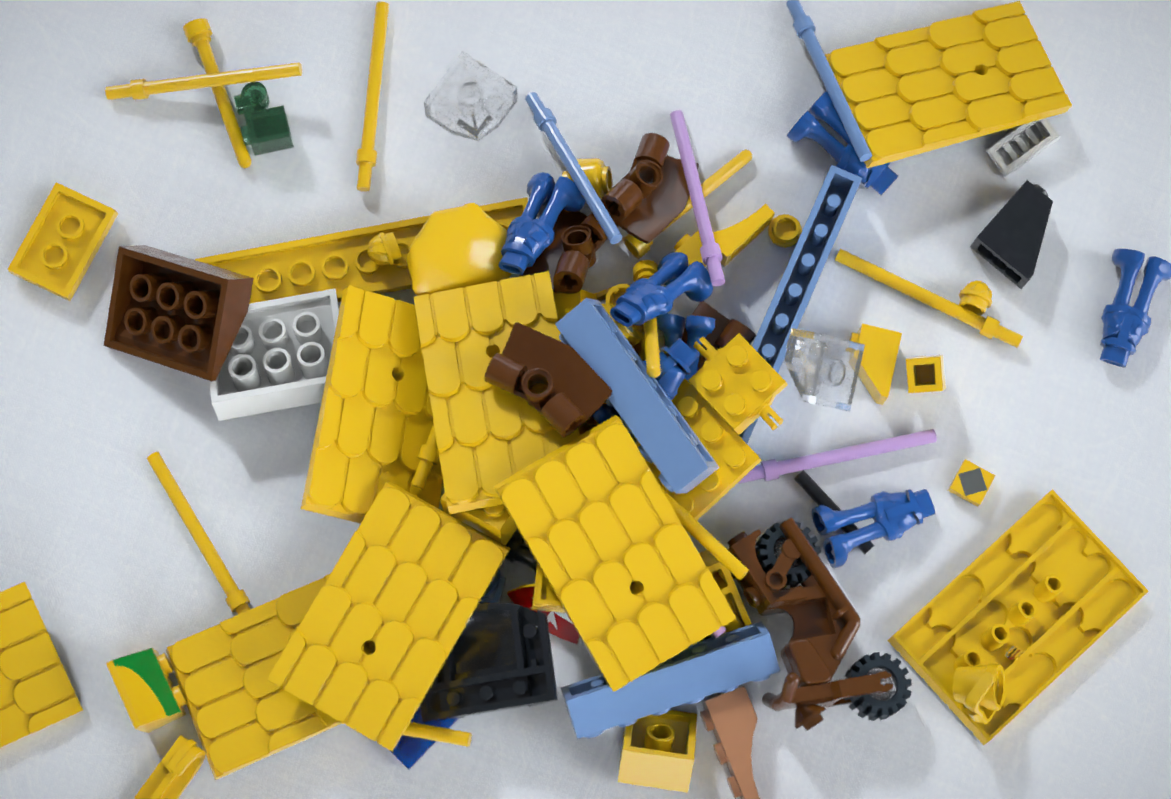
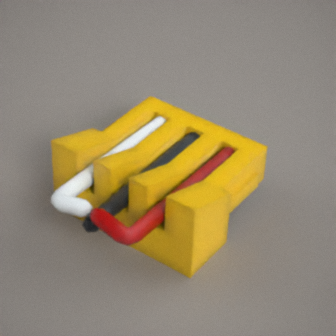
(1013, 652)

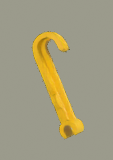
(173, 771)

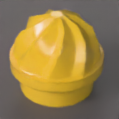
(384, 249)
(976, 297)

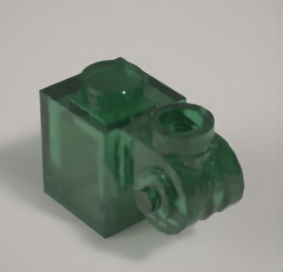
(265, 128)

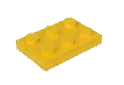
(62, 241)

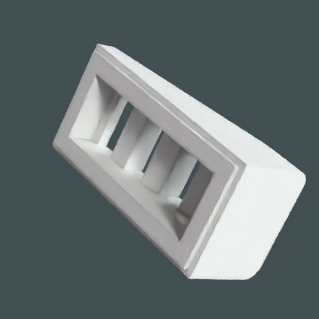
(1043, 126)

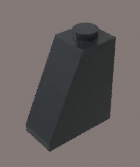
(1016, 234)

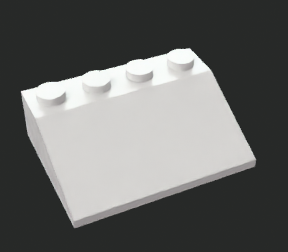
(278, 356)

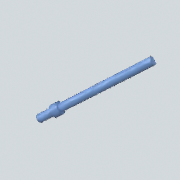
(805, 30)
(547, 123)

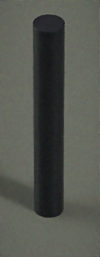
(822, 498)

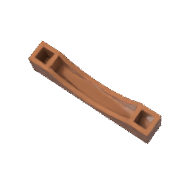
(733, 724)

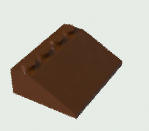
(175, 310)

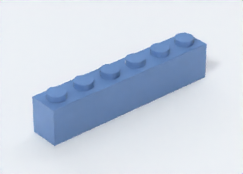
(637, 397)
(685, 678)

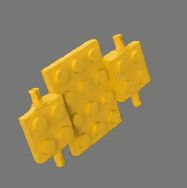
(718, 406)

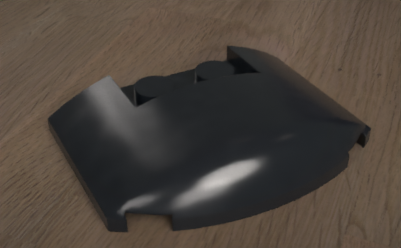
(495, 665)

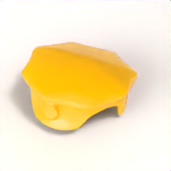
(456, 250)

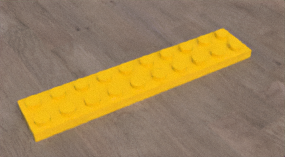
(337, 259)

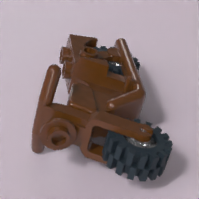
(821, 632)

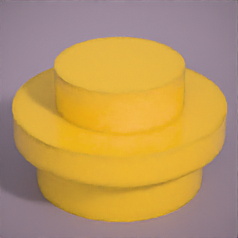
(784, 230)

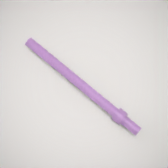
(710, 250)
(771, 469)

